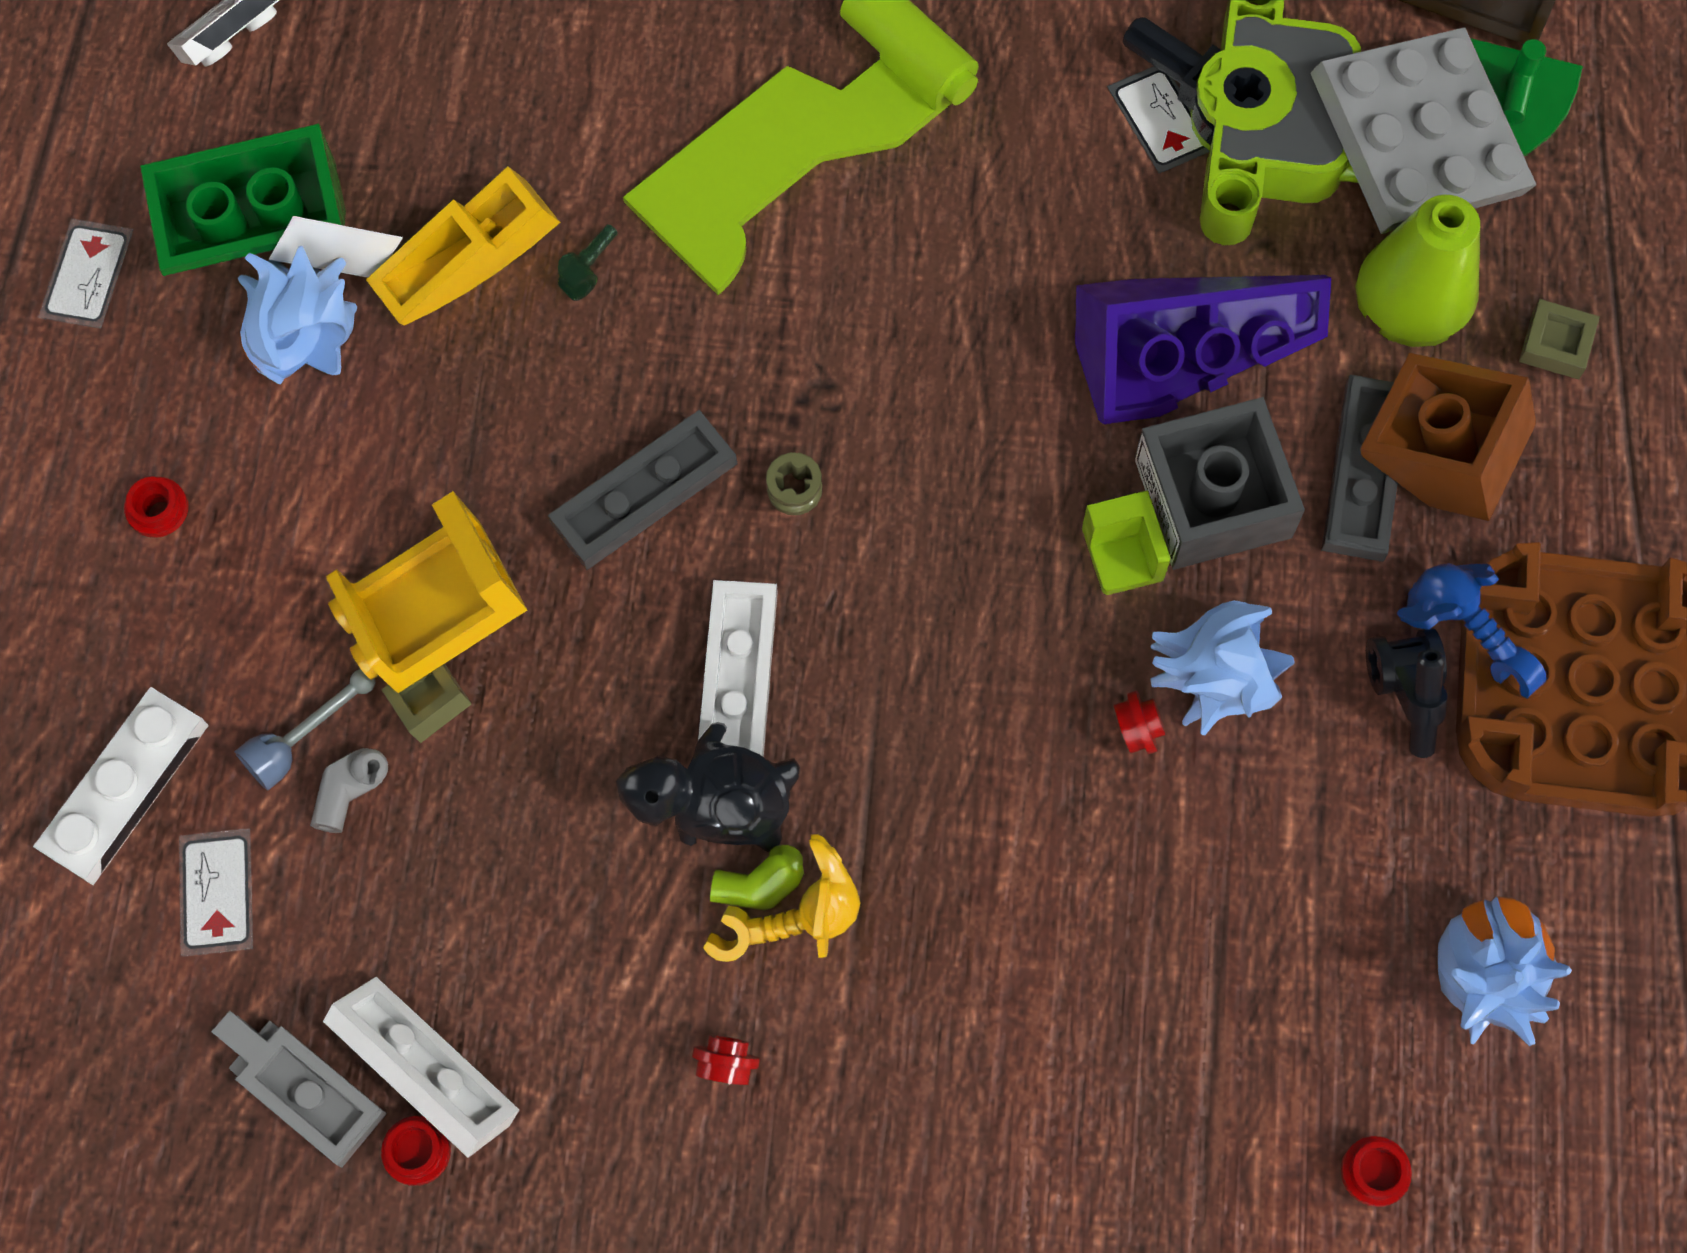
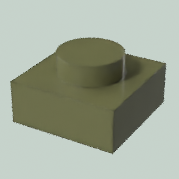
(1559, 339)
(428, 703)

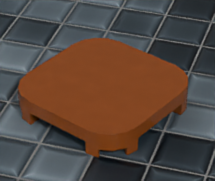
(1615, 693)

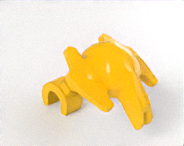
(823, 912)

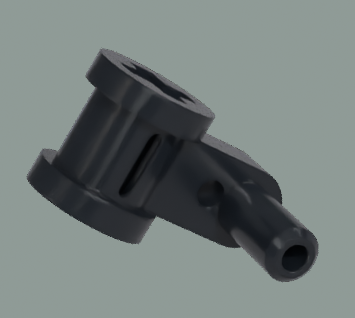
(1416, 673)

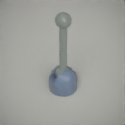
(270, 756)

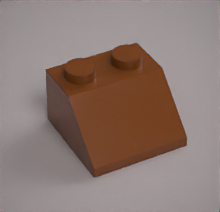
(1452, 433)

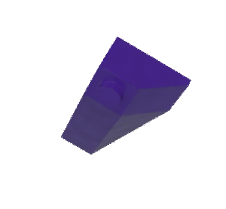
(1172, 337)

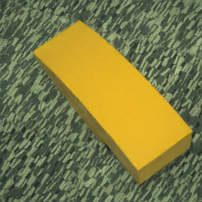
(463, 247)

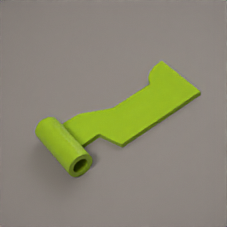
(792, 126)

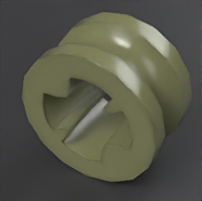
(800, 467)

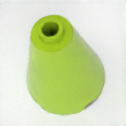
(1424, 274)

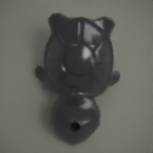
(721, 797)

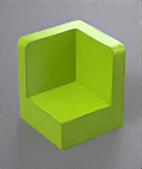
(1125, 543)

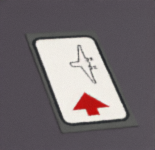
(1158, 118)

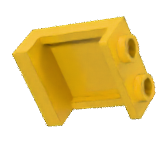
(427, 600)

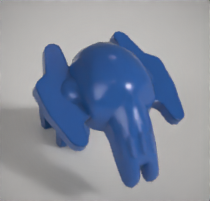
(1455, 594)

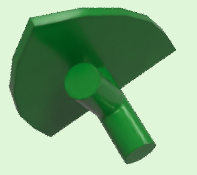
(1530, 88)

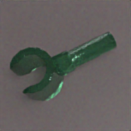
(574, 270)

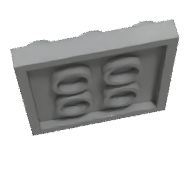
(1422, 126)

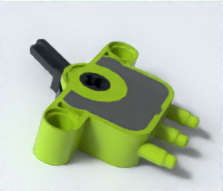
(1255, 110)

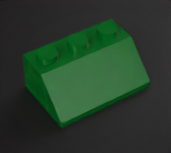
(239, 197)

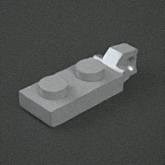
(300, 1087)

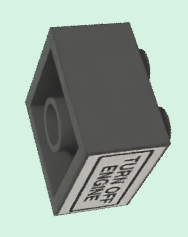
(1219, 482)

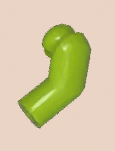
(764, 885)

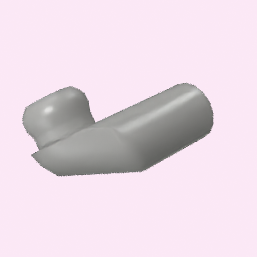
(345, 782)

